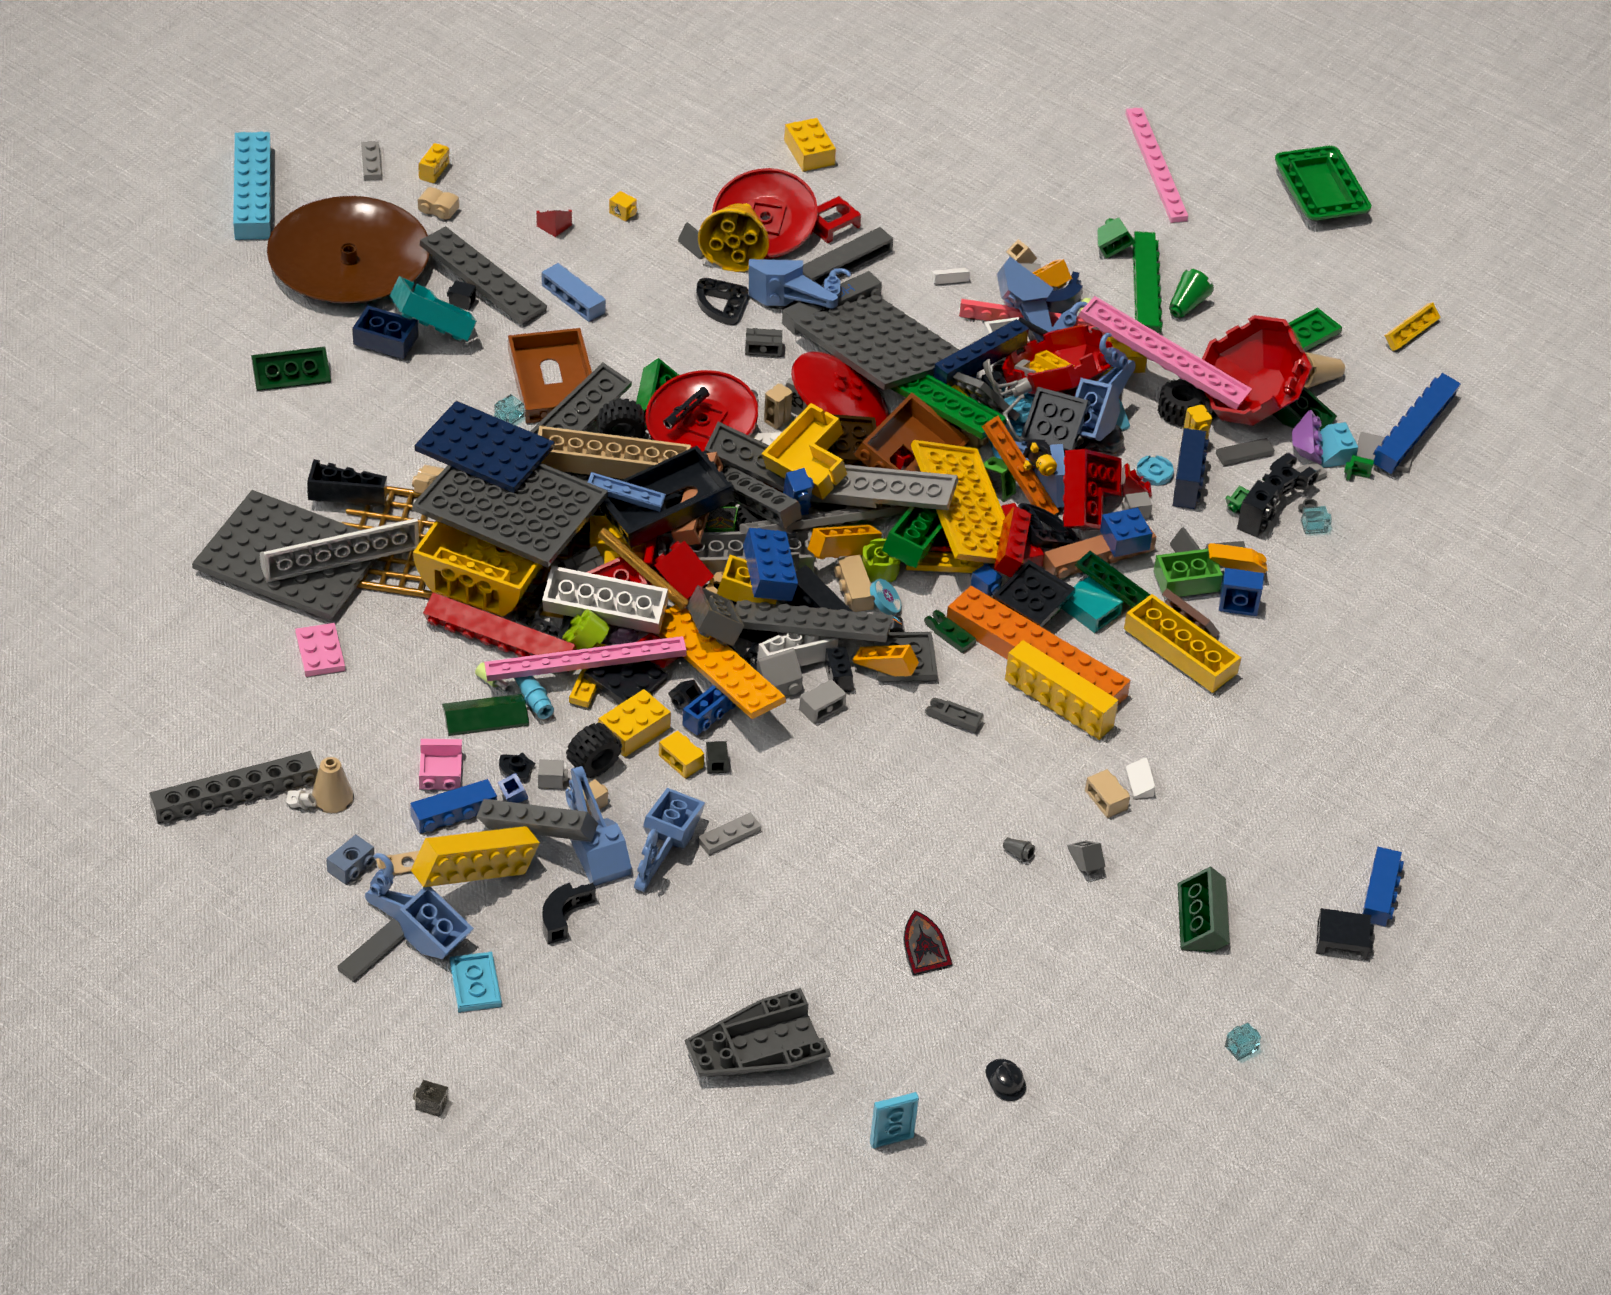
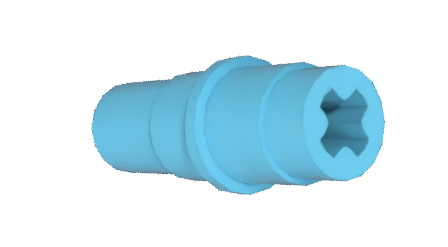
(535, 696)

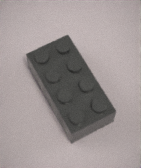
(715, 616)

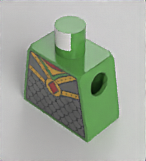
(1001, 478)
(722, 520)

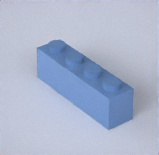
(573, 292)

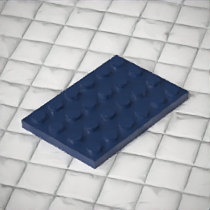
(484, 446)

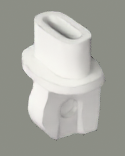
(300, 798)

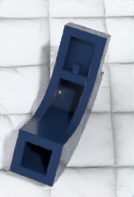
(1065, 298)

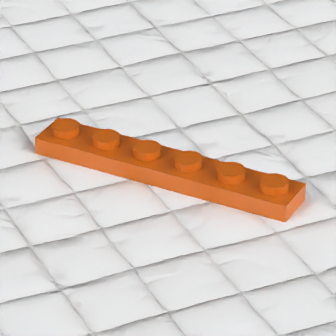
(1014, 461)

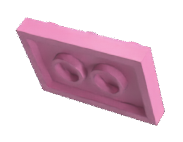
(320, 649)

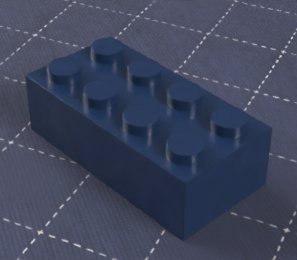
(1190, 468)

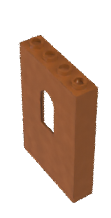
(527, 354)
(908, 422)

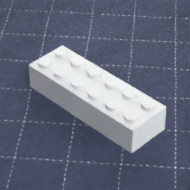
(611, 599)

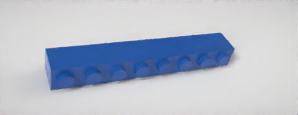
(1416, 422)

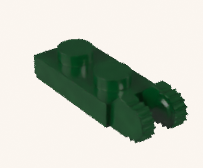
(950, 631)

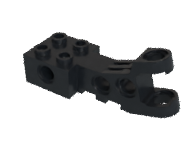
(1264, 496)

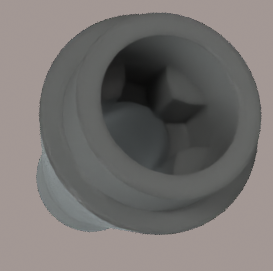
(1022, 849)

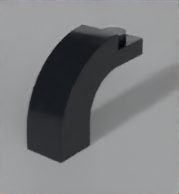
(558, 904)

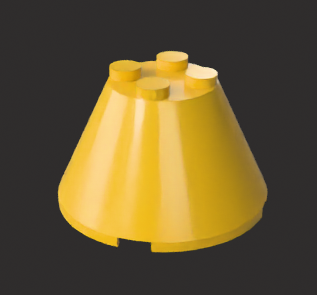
(733, 237)

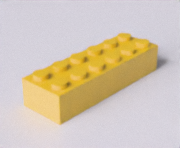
(1182, 643)
(1061, 690)
(474, 856)

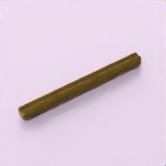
(644, 569)

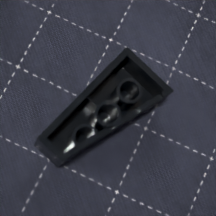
(345, 485)
(814, 592)

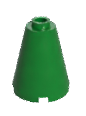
(1190, 292)

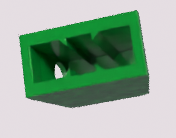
(1113, 237)

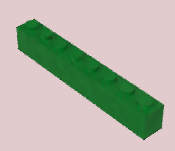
(1147, 280)

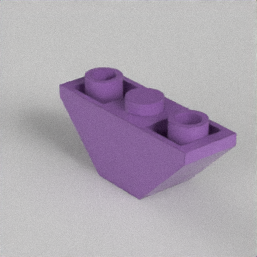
(1307, 437)

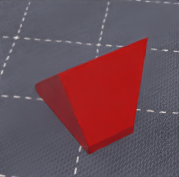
(554, 221)
(1132, 483)

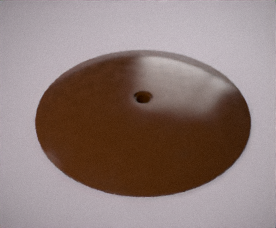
(347, 249)

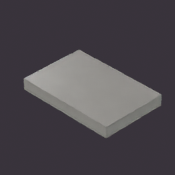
(1368, 443)

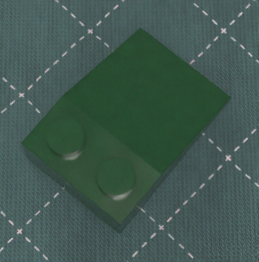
(1294, 412)

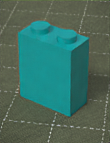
(1093, 605)

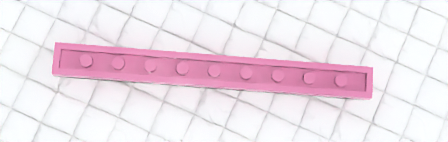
(1156, 165)
(585, 658)

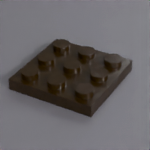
(855, 431)

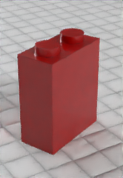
(682, 569)

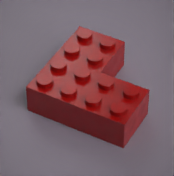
(1086, 481)

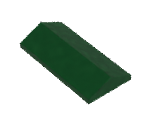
(290, 368)
(1111, 579)
(485, 714)

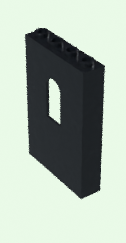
(681, 471)

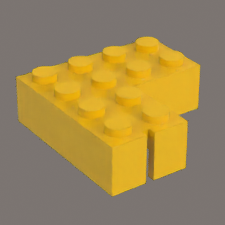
(806, 446)

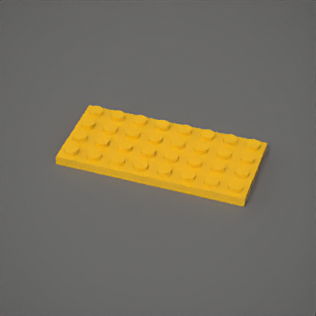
(975, 513)

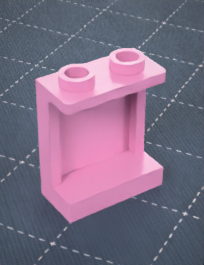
(440, 764)

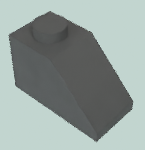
(1087, 856)

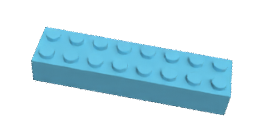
(252, 186)

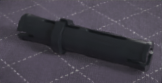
(672, 420)

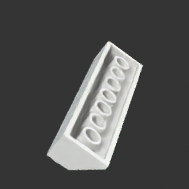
(340, 550)

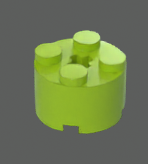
(878, 563)
(586, 630)

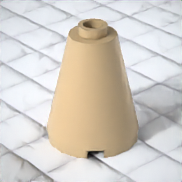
(1323, 369)
(332, 787)

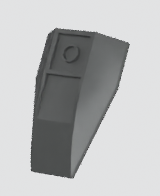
(759, 1038)

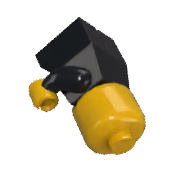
(1039, 457)

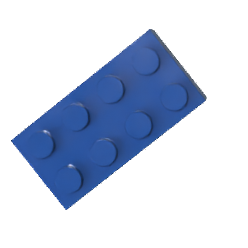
(770, 564)

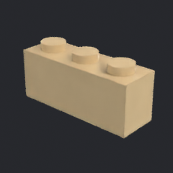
(854, 583)

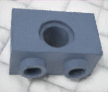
(350, 859)

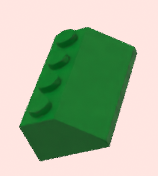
(652, 378)

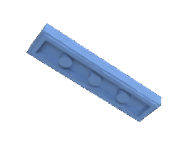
(628, 492)

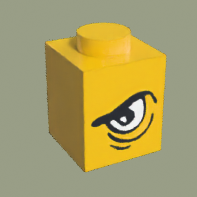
(622, 206)

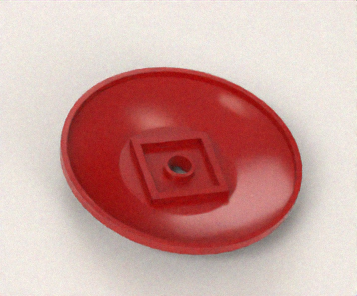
(782, 198)
(836, 387)
(728, 403)

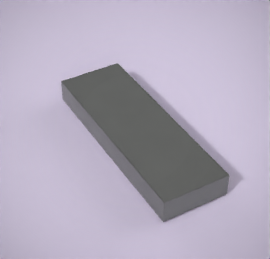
(1245, 451)

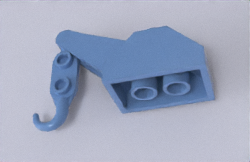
(783, 282)
(1029, 293)
(1104, 393)
(1054, 483)
(670, 820)
(607, 854)
(424, 918)

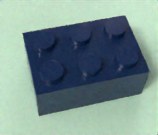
(385, 332)

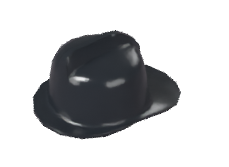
(1006, 1079)

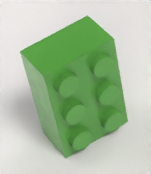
(1188, 573)

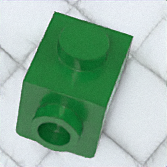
(1359, 466)
(1235, 501)

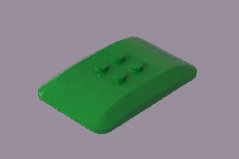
(1322, 182)

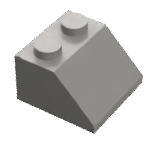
(782, 671)

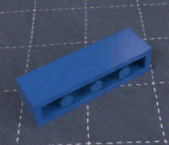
(450, 806)
(1382, 885)

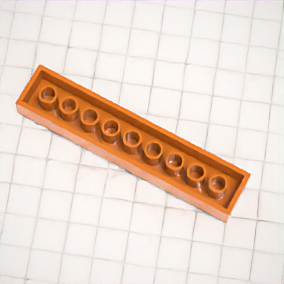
(1004, 629)

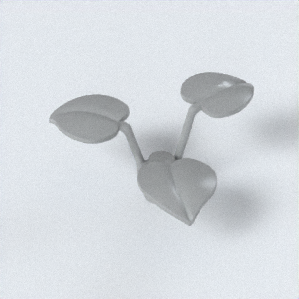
(1017, 388)

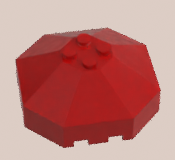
(1073, 345)
(1267, 360)

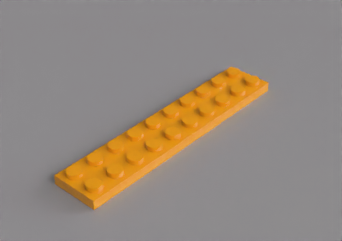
(722, 665)

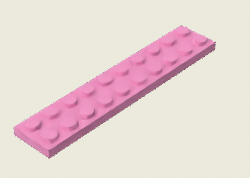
(1165, 353)

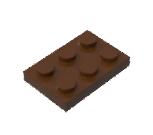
(1190, 613)

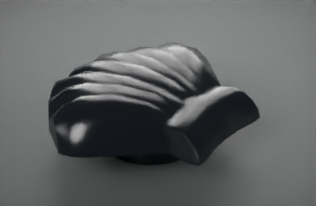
(516, 764)

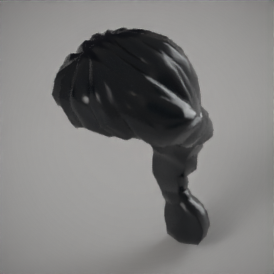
(1110, 443)

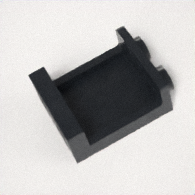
(1344, 931)

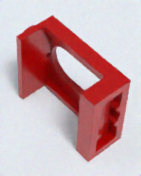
(849, 216)

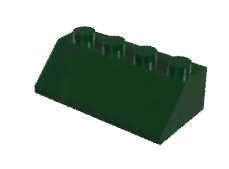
(1203, 911)

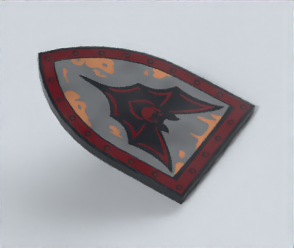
(925, 945)

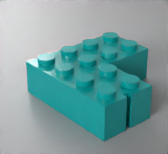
(431, 311)

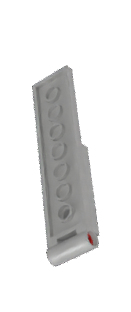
(874, 485)

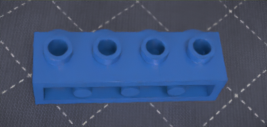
(799, 487)
(706, 710)

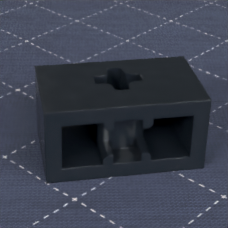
(839, 668)

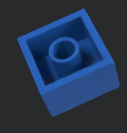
(1126, 532)
(1241, 592)

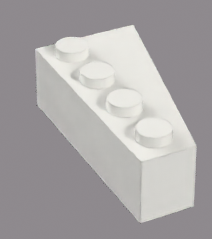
(807, 647)

